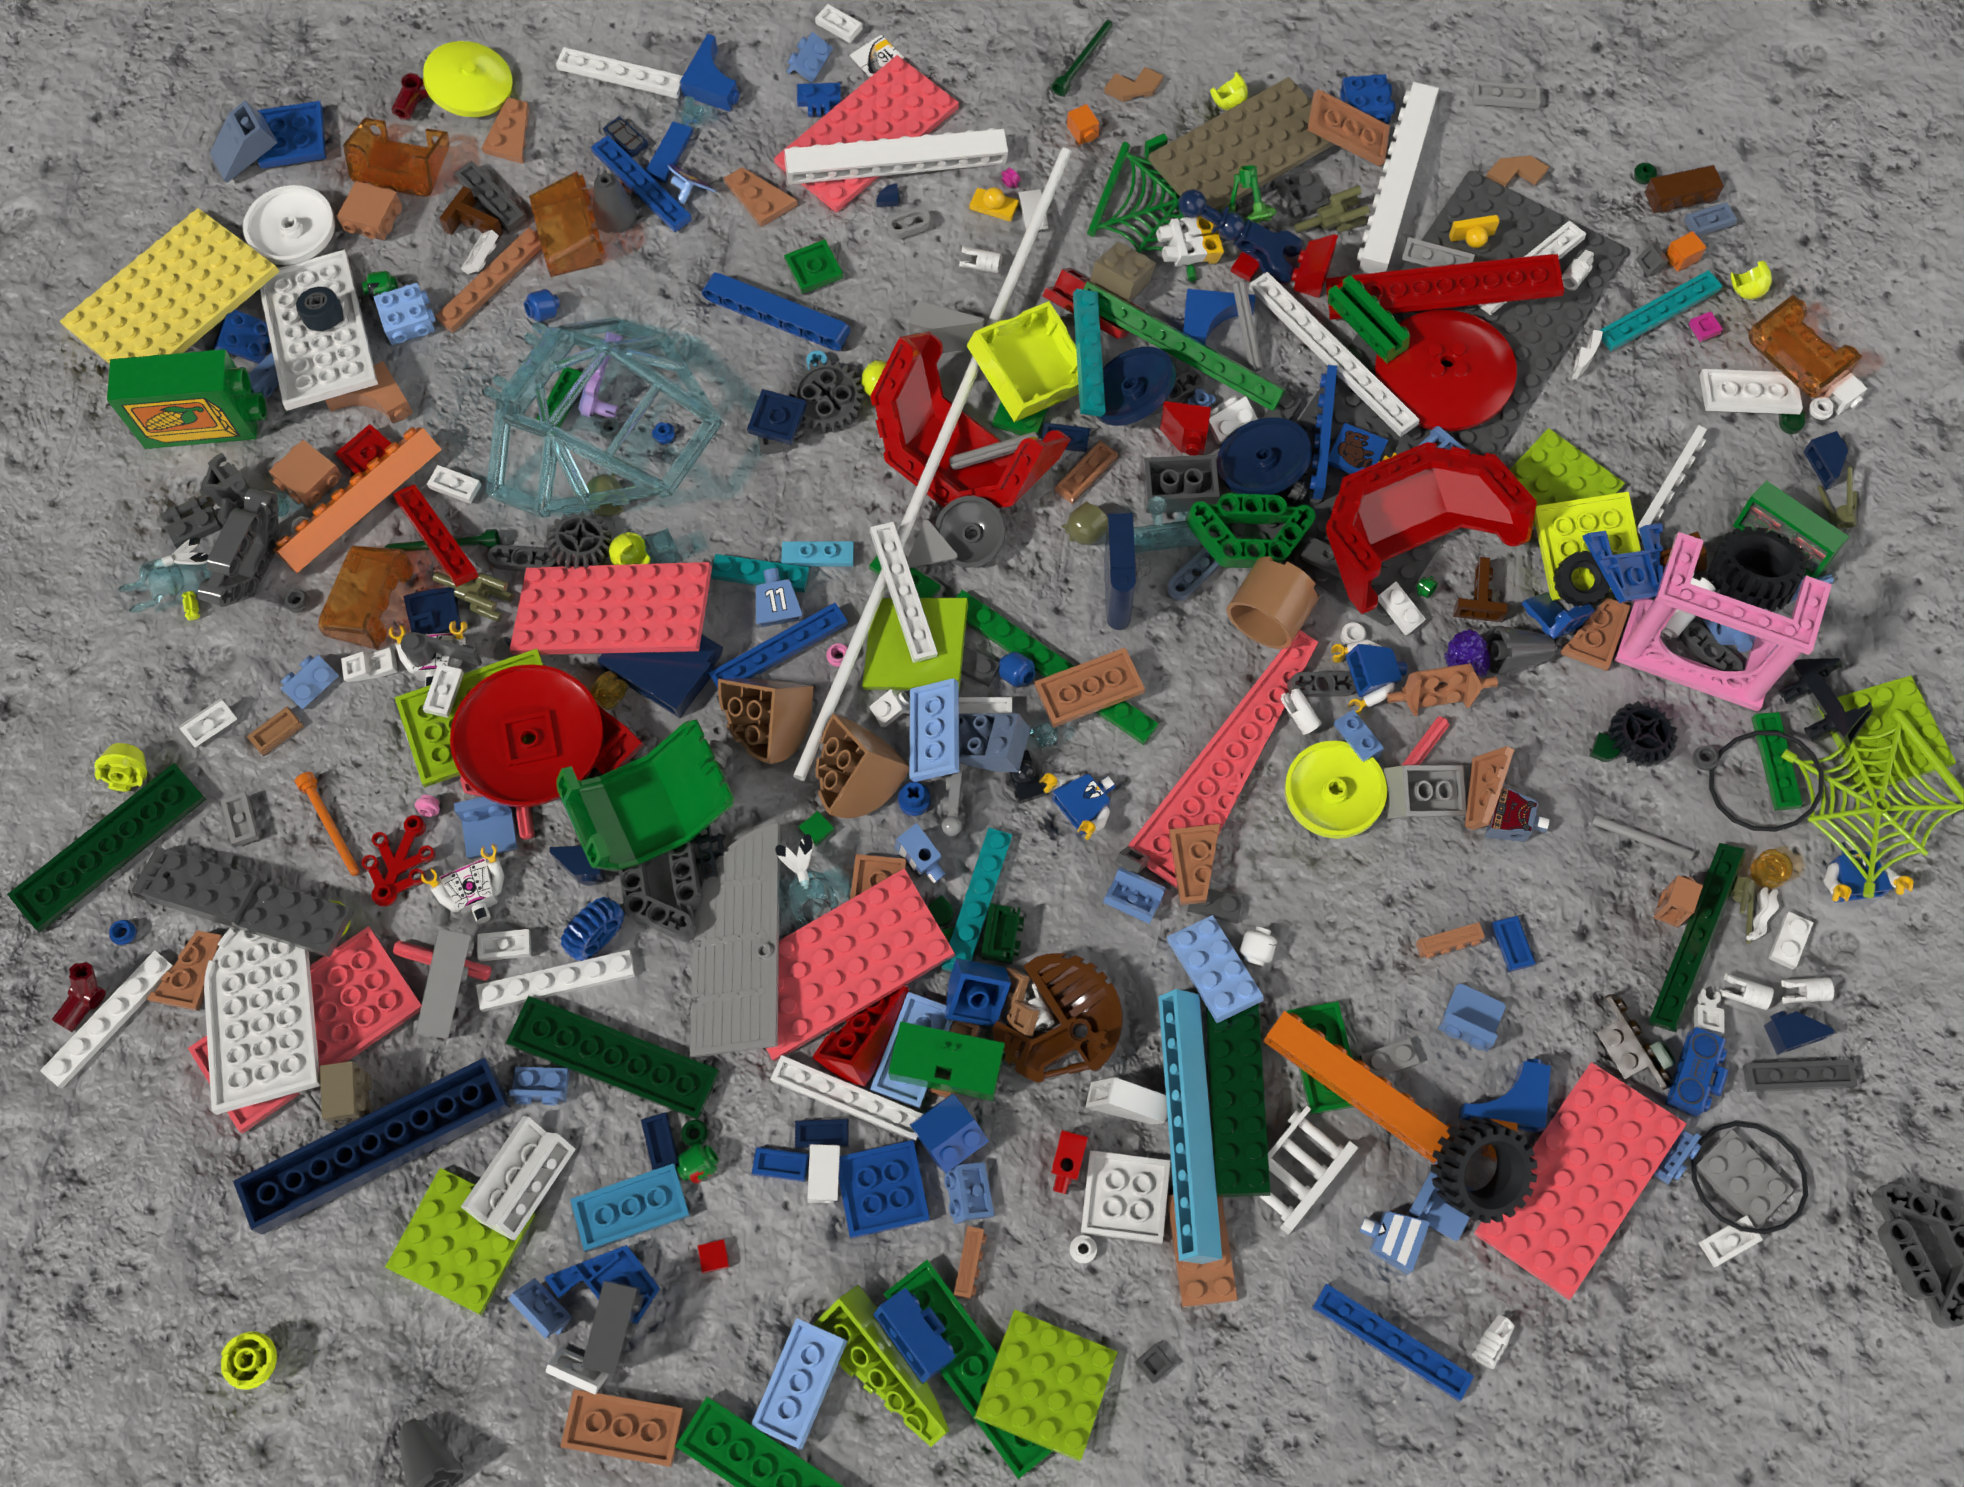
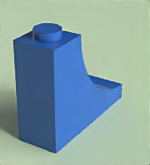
(706, 82)
(1207, 310)
(1524, 1101)

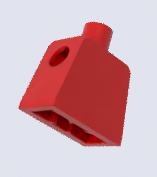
(1071, 1147)

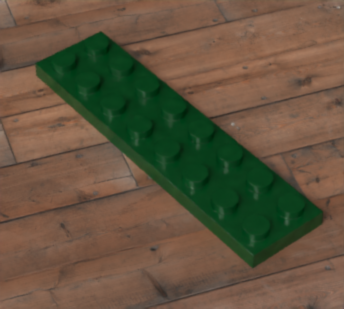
(106, 847)
(613, 1057)
(1238, 1105)

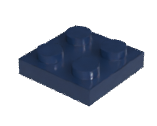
(777, 417)

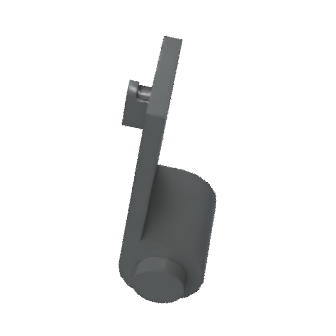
(421, 649)

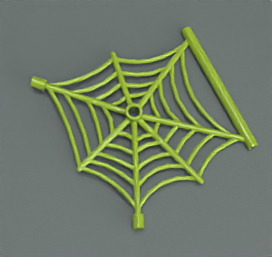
(1880, 805)

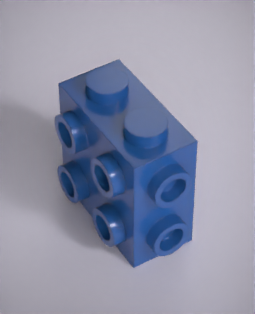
(1370, 95)

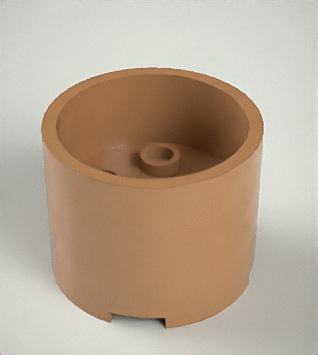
(1273, 603)

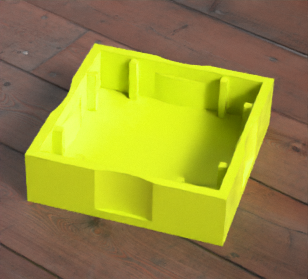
(1028, 360)

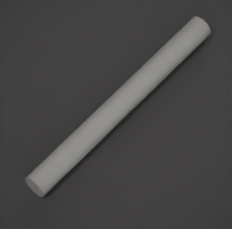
(1642, 837)

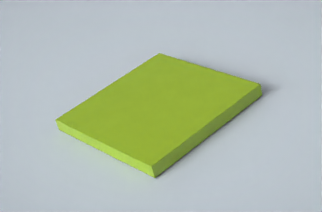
(887, 654)

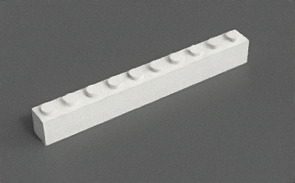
(895, 156)
(1398, 178)

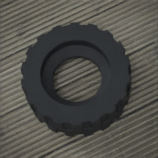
(1568, 591)

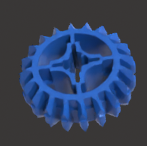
(592, 928)

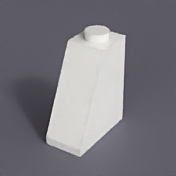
(1127, 1101)

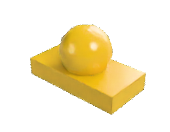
(994, 203)
(1474, 230)

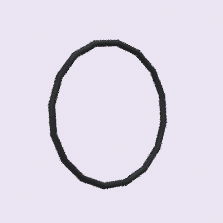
(1784, 826)
(1786, 1145)

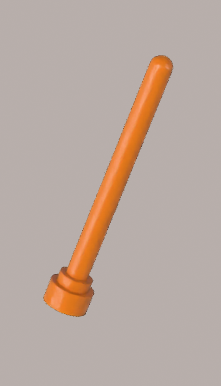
(307, 783)

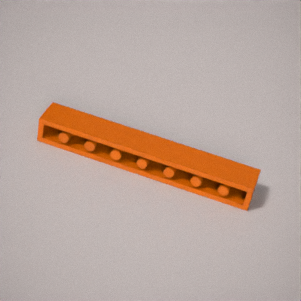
(356, 499)
(1357, 1085)

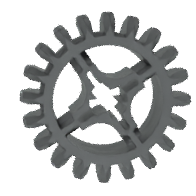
(564, 540)

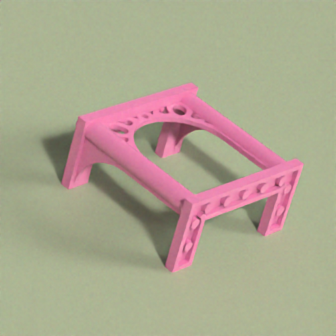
(1765, 659)

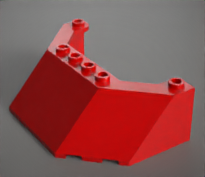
(913, 413)
(1416, 501)

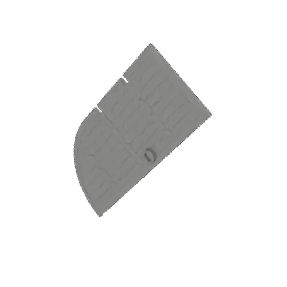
(739, 949)

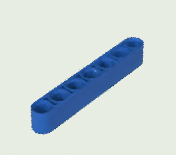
(776, 311)

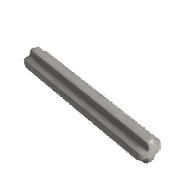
(1247, 326)
(988, 452)

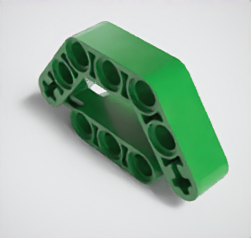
(1215, 516)

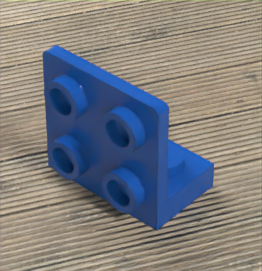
(243, 336)
(1553, 618)

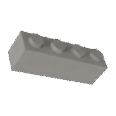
(443, 984)

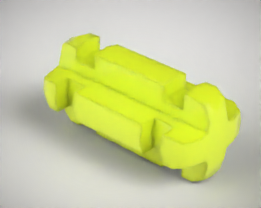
(190, 605)

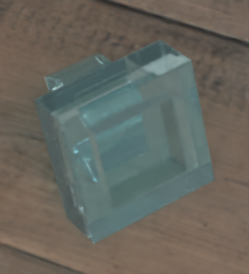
(691, 113)

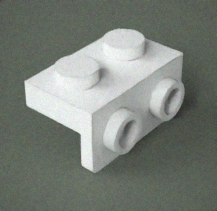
(1230, 417)

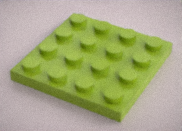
(1560, 472)
(1887, 700)
(451, 1249)
(1046, 1385)

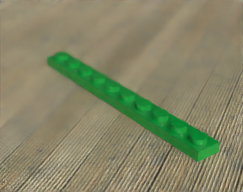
(1187, 349)
(1047, 663)

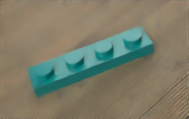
(752, 571)

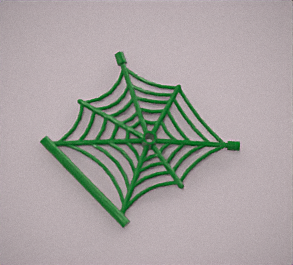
(1095, 223)

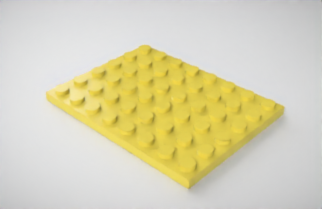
(171, 292)

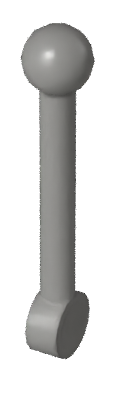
(327, 1126)

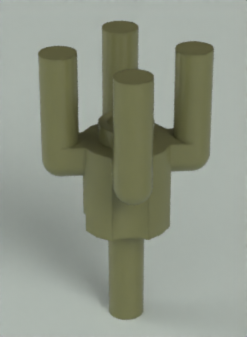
(1337, 213)
(477, 593)

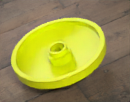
(467, 78)
(1335, 790)

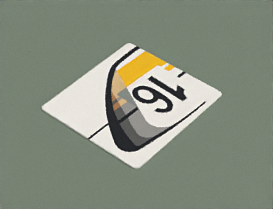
(874, 55)

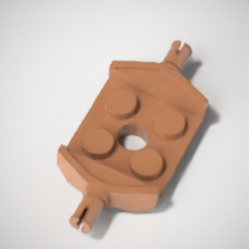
(1459, 685)

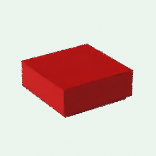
(1245, 267)
(713, 1256)

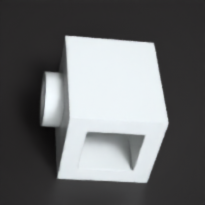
(1846, 393)

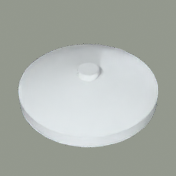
(289, 224)

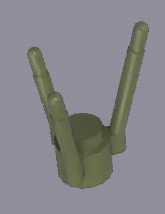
(1846, 514)
(1744, 893)

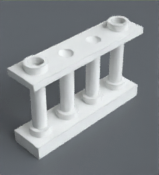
(1322, 1173)

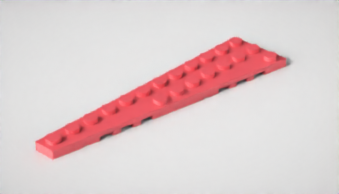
(1223, 767)

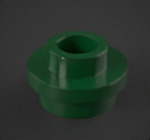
(1644, 172)
(689, 1127)

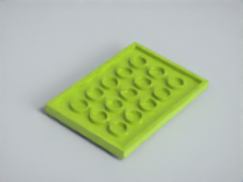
(430, 733)

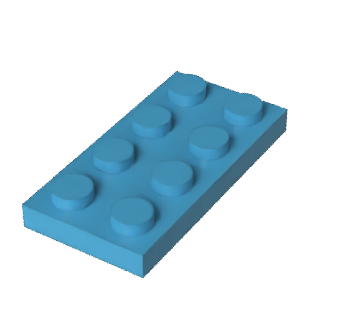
(629, 1207)

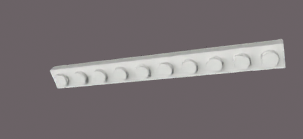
(1332, 352)

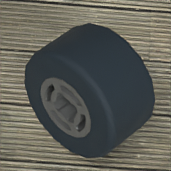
(319, 308)

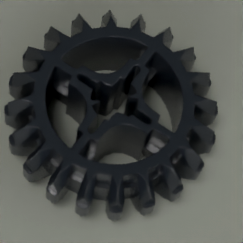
(1649, 748)

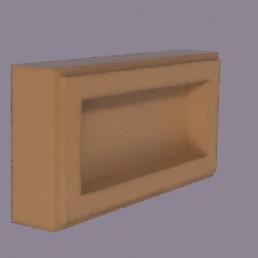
(275, 731)

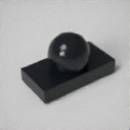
(1026, 780)

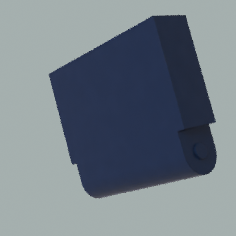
(1119, 569)
(666, 677)

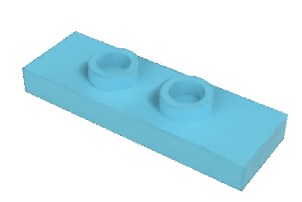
(818, 553)

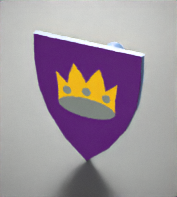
(688, 183)

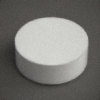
(1352, 633)

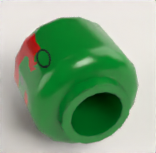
(697, 1163)

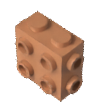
(369, 210)
(305, 474)

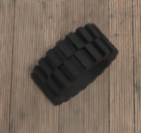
(1762, 552)
(1510, 1178)

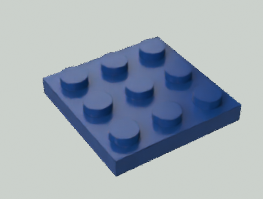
(298, 134)
(882, 1189)

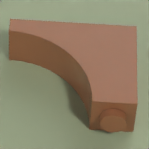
(383, 397)

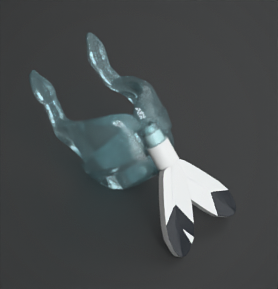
(165, 574)
(806, 883)

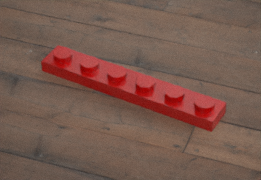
(435, 535)

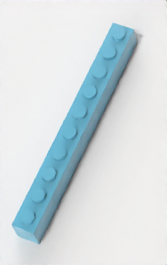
(1189, 1128)

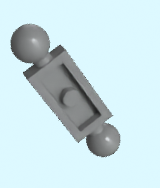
(951, 824)

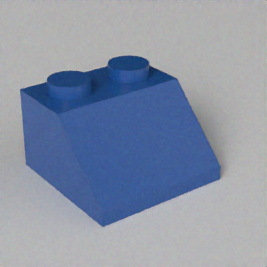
(976, 992)
(949, 1133)

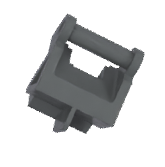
(224, 482)

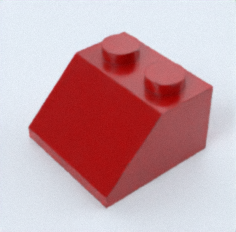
(1314, 265)
(1186, 426)

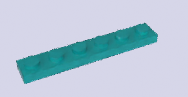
(1660, 310)
(1089, 353)
(978, 896)

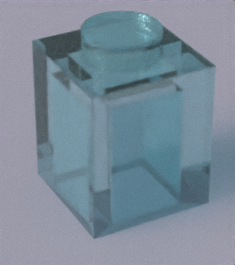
(663, 547)

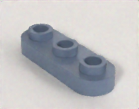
(1189, 582)

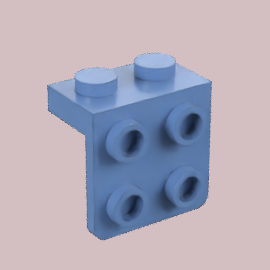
(1472, 1017)

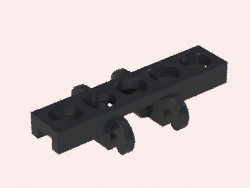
(709, 859)

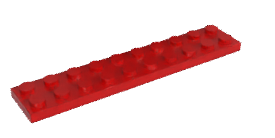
(1461, 284)

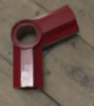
(409, 96)
(83, 996)

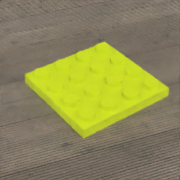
(1562, 529)

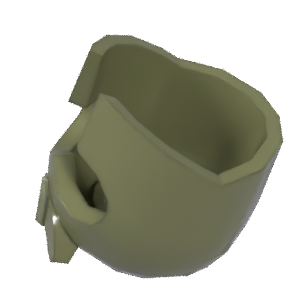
(603, 483)
(1086, 524)

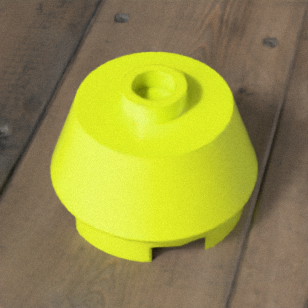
(121, 767)
(248, 1360)

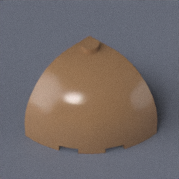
(766, 715)
(856, 769)

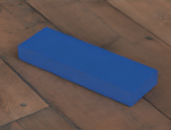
(669, 151)

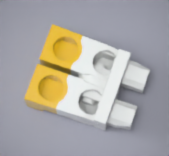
(1190, 241)

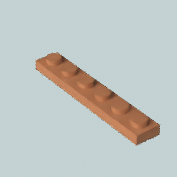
(489, 280)

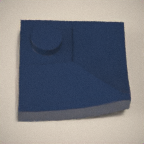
(432, 610)

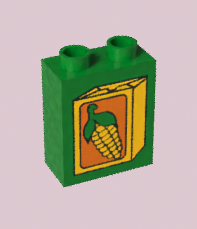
(185, 399)

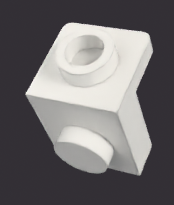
(890, 707)

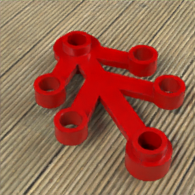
(397, 864)

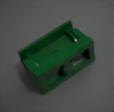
(1001, 934)

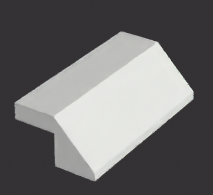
(518, 1178)

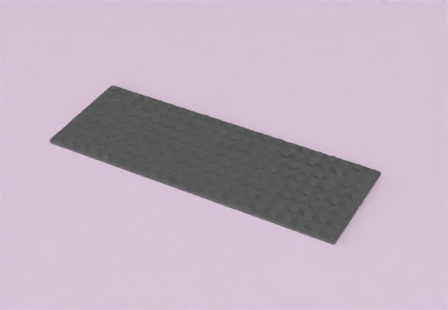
(1533, 328)

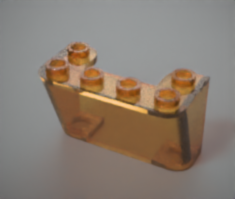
(394, 164)
(566, 226)
(1799, 350)
(363, 594)

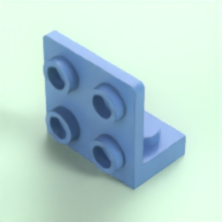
(485, 824)
(1432, 1208)

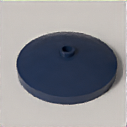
(1136, 385)
(1264, 456)

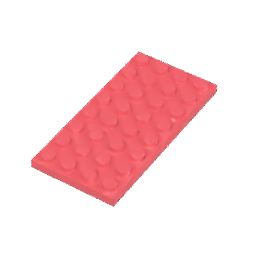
(888, 106)
(612, 609)
(854, 959)
(355, 1004)
(1588, 1178)

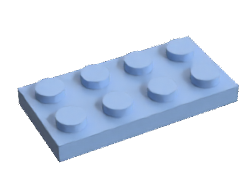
(934, 730)
(1215, 969)
(915, 1011)
(799, 1383)

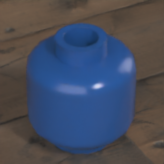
(541, 305)
(1016, 669)

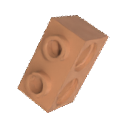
(1678, 901)

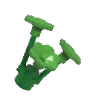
(1248, 178)

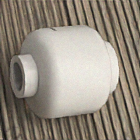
(1258, 946)

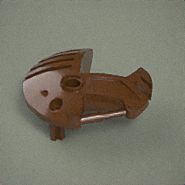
(1077, 999)

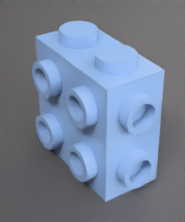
(405, 313)

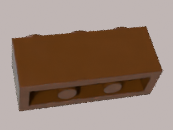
(1683, 189)

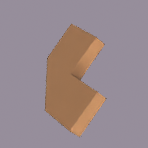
(1126, 89)
(1523, 166)
(1021, 1015)

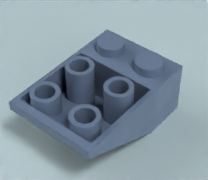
(241, 141)
(992, 741)

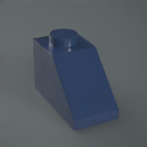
(1827, 457)
(577, 865)
(1795, 1031)

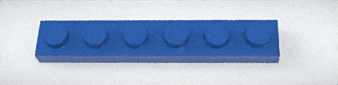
(641, 183)
(1322, 440)
(782, 645)
(1393, 1342)

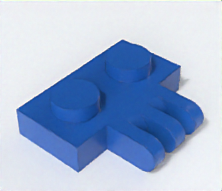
(818, 97)

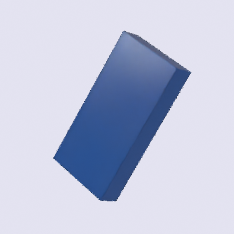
(1513, 943)
(780, 1164)

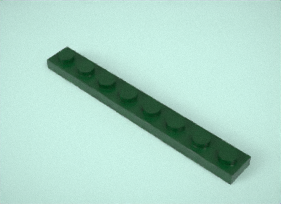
(1697, 938)

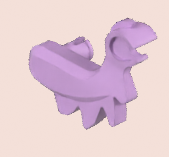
(589, 400)

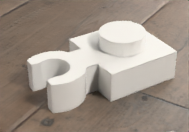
(1707, 1014)

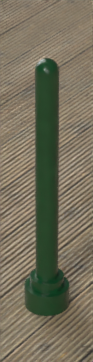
(1062, 84)
(489, 538)

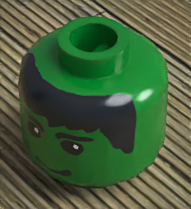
(378, 283)

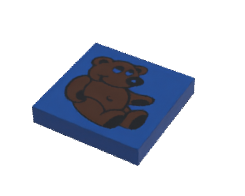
(1356, 449)

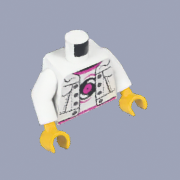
(427, 672)
(470, 887)

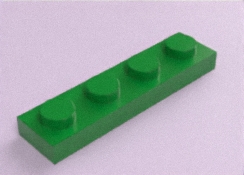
(1778, 771)

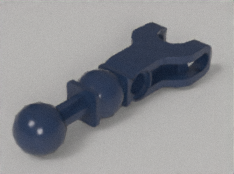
(1247, 236)

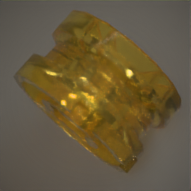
(609, 690)
(1767, 877)

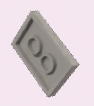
(1743, 1178)

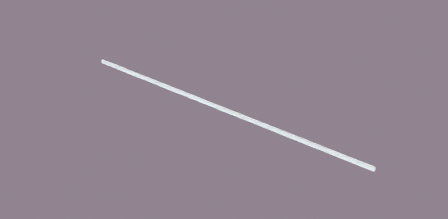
(929, 471)

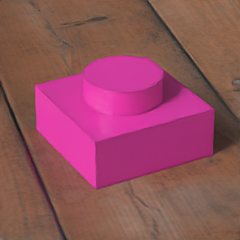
(1705, 326)

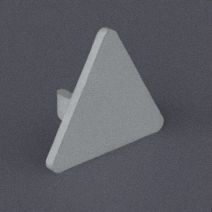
(930, 548)

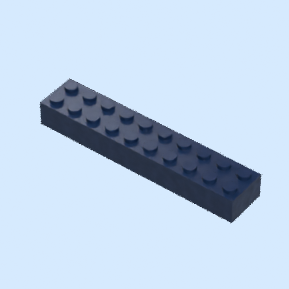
(371, 1146)

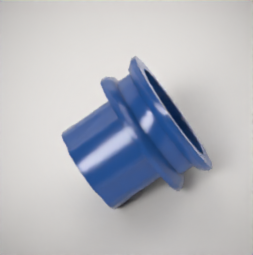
(914, 806)

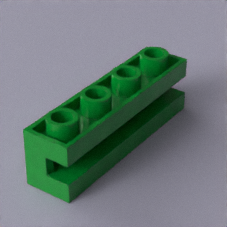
(1369, 319)

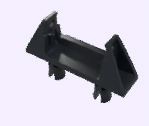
(1811, 681)

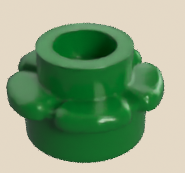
(1426, 587)

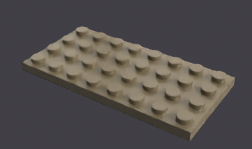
(1260, 132)

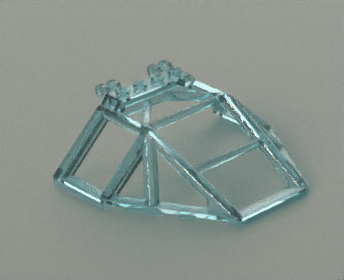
(529, 384)

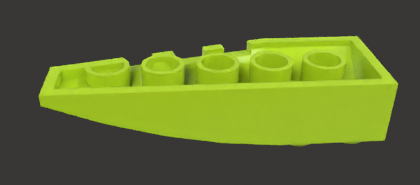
(881, 1366)

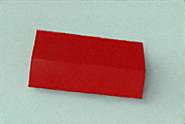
(1063, 292)

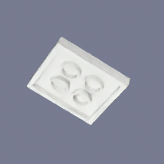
(1125, 1197)

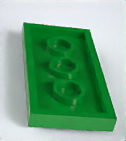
(1329, 1021)

